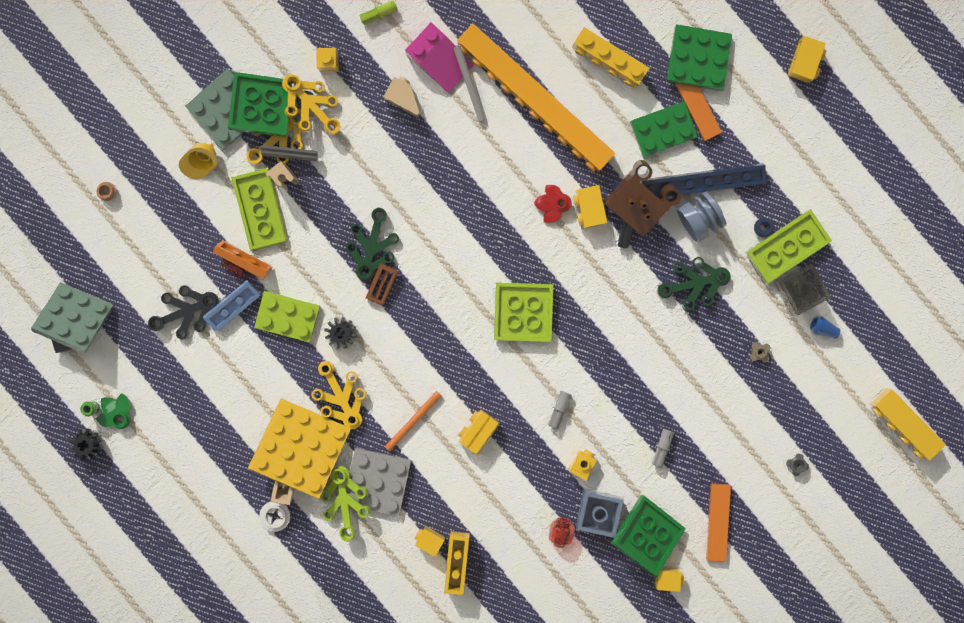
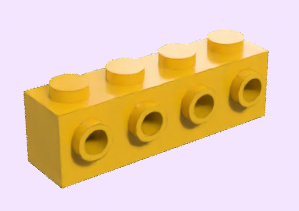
(610, 57)
(907, 424)

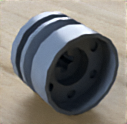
(704, 215)

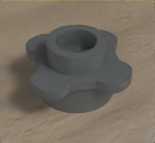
(802, 464)

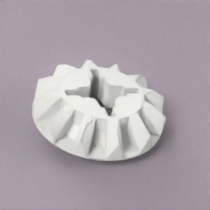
(278, 524)

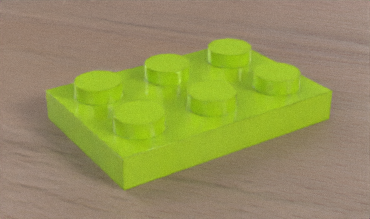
(287, 316)

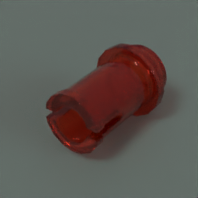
(238, 271)

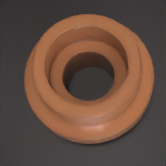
(100, 191)

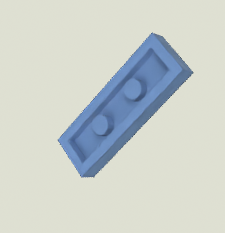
(231, 305)

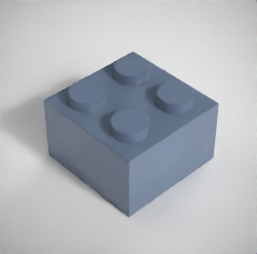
(599, 513)

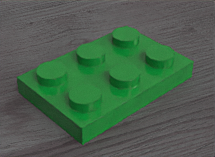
(663, 129)

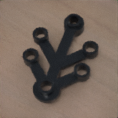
(187, 311)

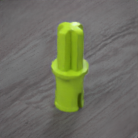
(378, 12)

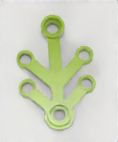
(344, 500)

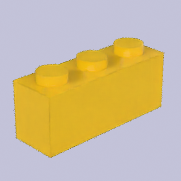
(456, 563)

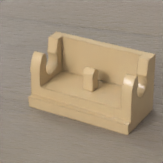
(281, 173)

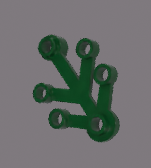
(371, 247)
(697, 282)

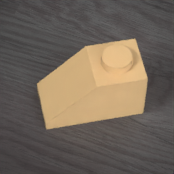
(401, 95)

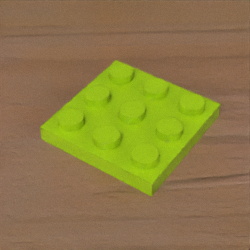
(523, 312)

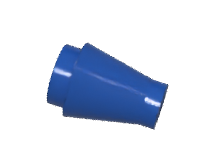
(825, 328)

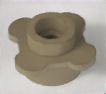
(756, 347)

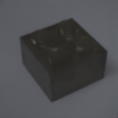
(802, 290)

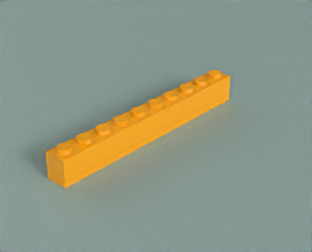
(535, 98)

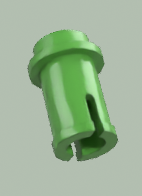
(85, 408)

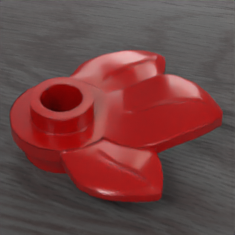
(550, 203)

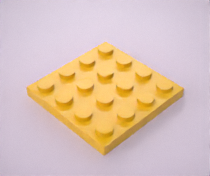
(299, 448)

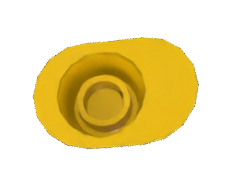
(198, 161)

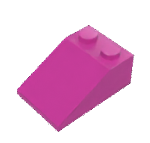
(436, 57)

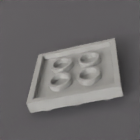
(383, 477)

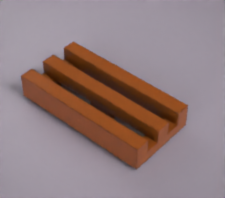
(375, 299)

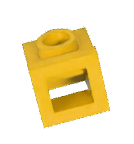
(575, 467)

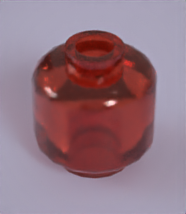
(561, 532)

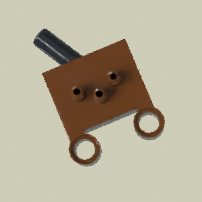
(638, 204)

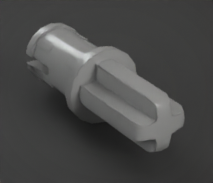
(559, 410)
(662, 448)

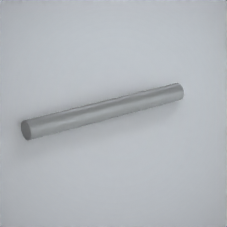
(469, 83)

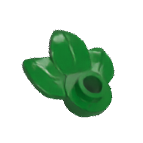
(112, 410)

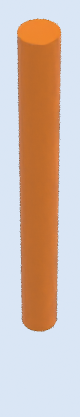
(413, 420)

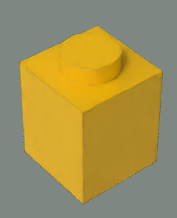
(327, 59)
(429, 540)
(669, 579)

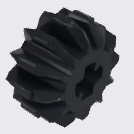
(334, 328)
(80, 449)

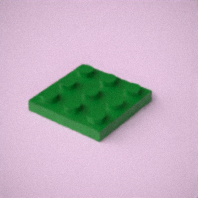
(699, 57)
(258, 105)
(648, 535)

